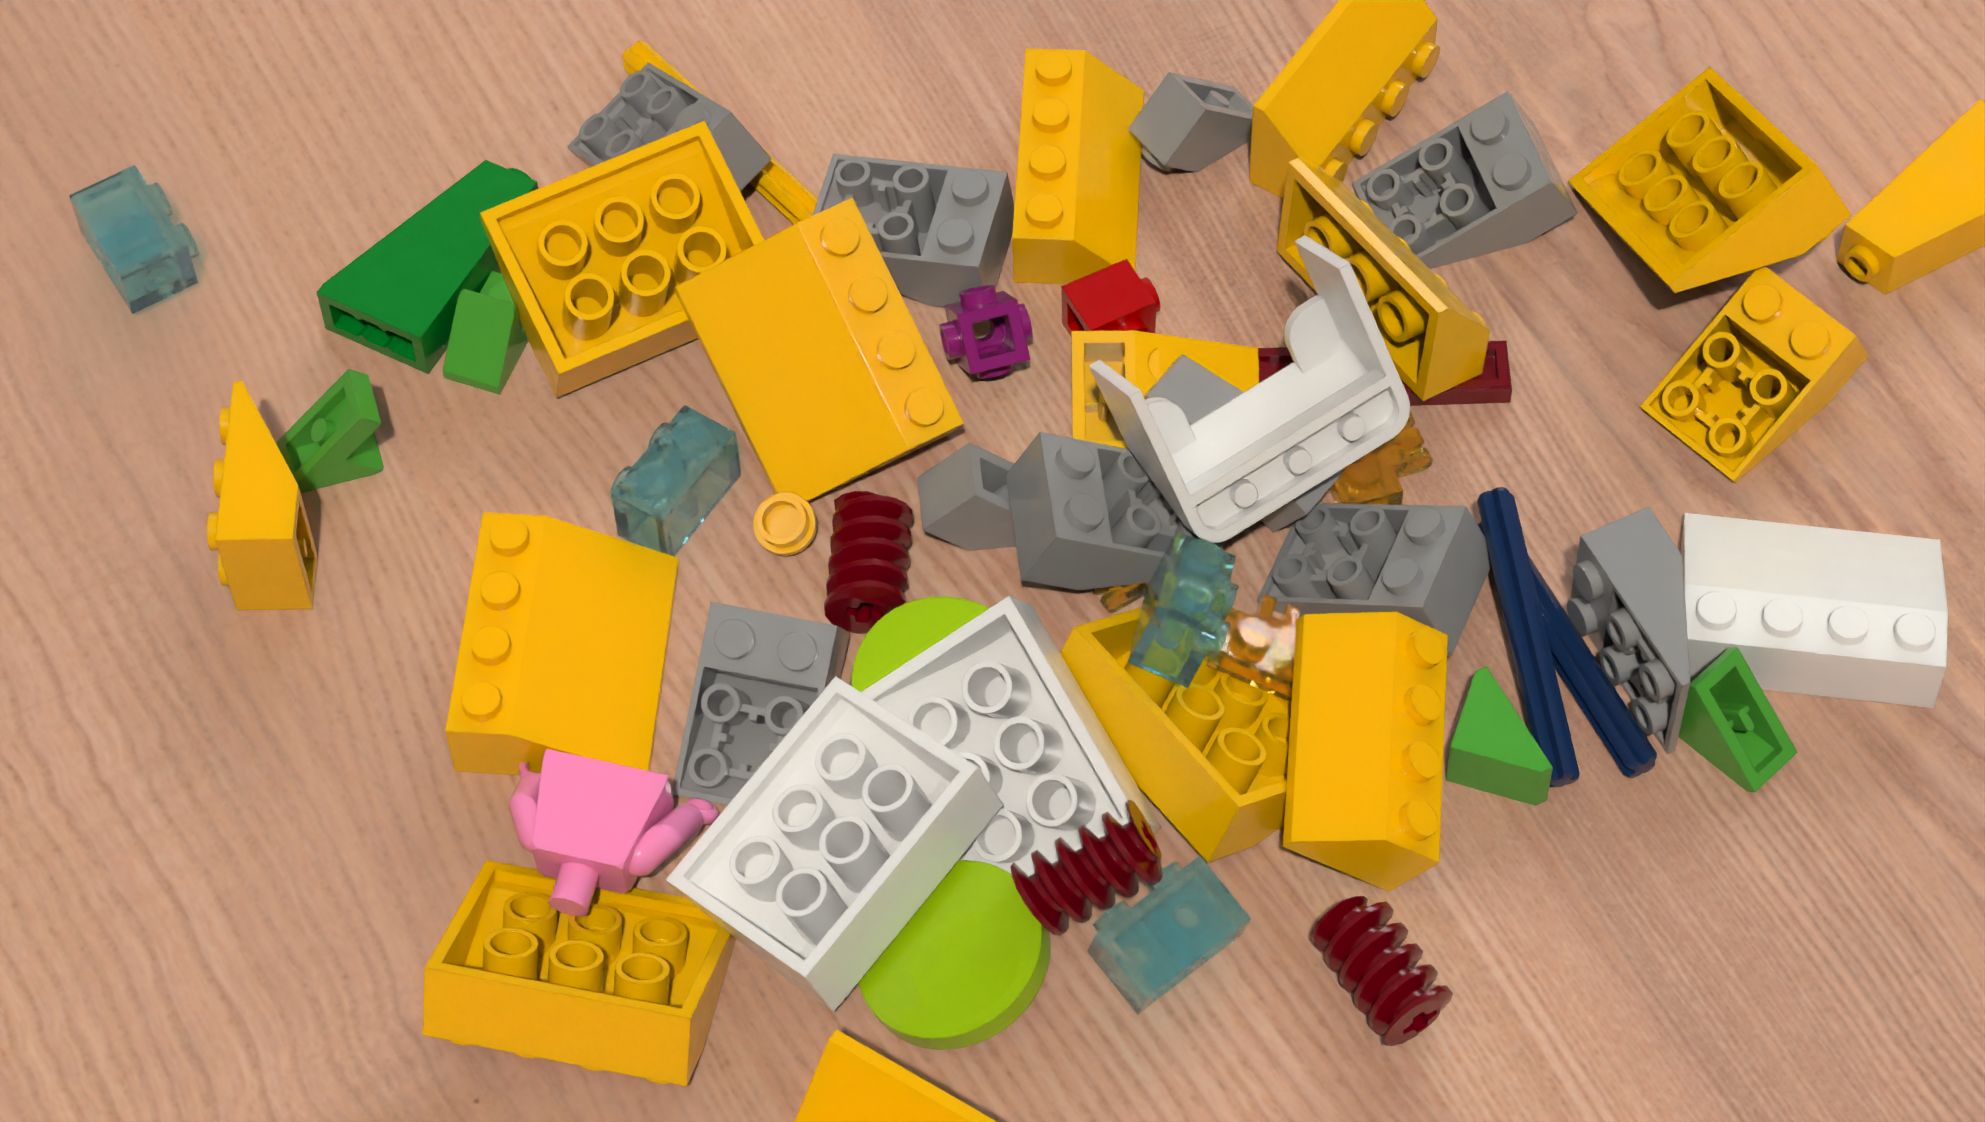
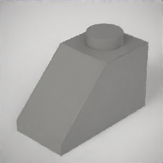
(1192, 123)
(968, 500)

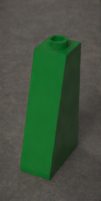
(408, 283)

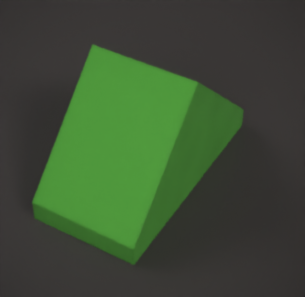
(1734, 723)
(1495, 748)

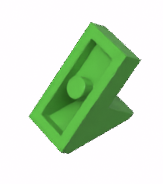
(485, 337)
(335, 436)

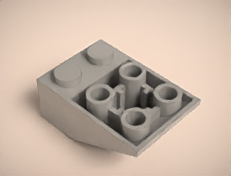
(658, 105)
(1470, 187)
(931, 222)
(1087, 515)
(1383, 560)
(1634, 611)
(749, 692)

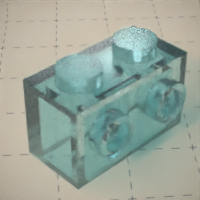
(135, 238)
(675, 482)
(1184, 610)
(1166, 933)

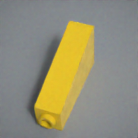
(1924, 213)

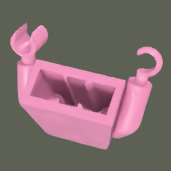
(599, 825)

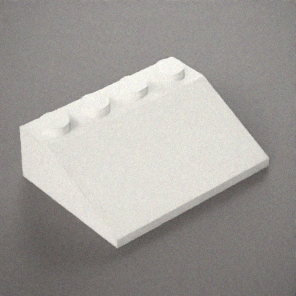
(1817, 607)
(1019, 716)
(836, 841)

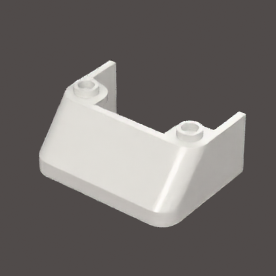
(1284, 431)

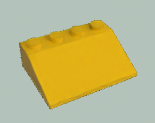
(1710, 188)
(605, 248)
(819, 354)
(559, 647)
(1198, 752)
(597, 991)

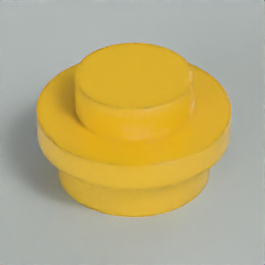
(785, 524)

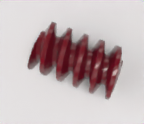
(867, 559)
(1091, 871)
(1378, 970)

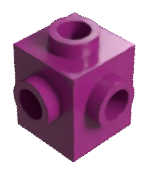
(1004, 342)

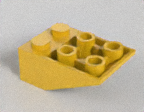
(1142, 361)
(1755, 375)
(261, 516)

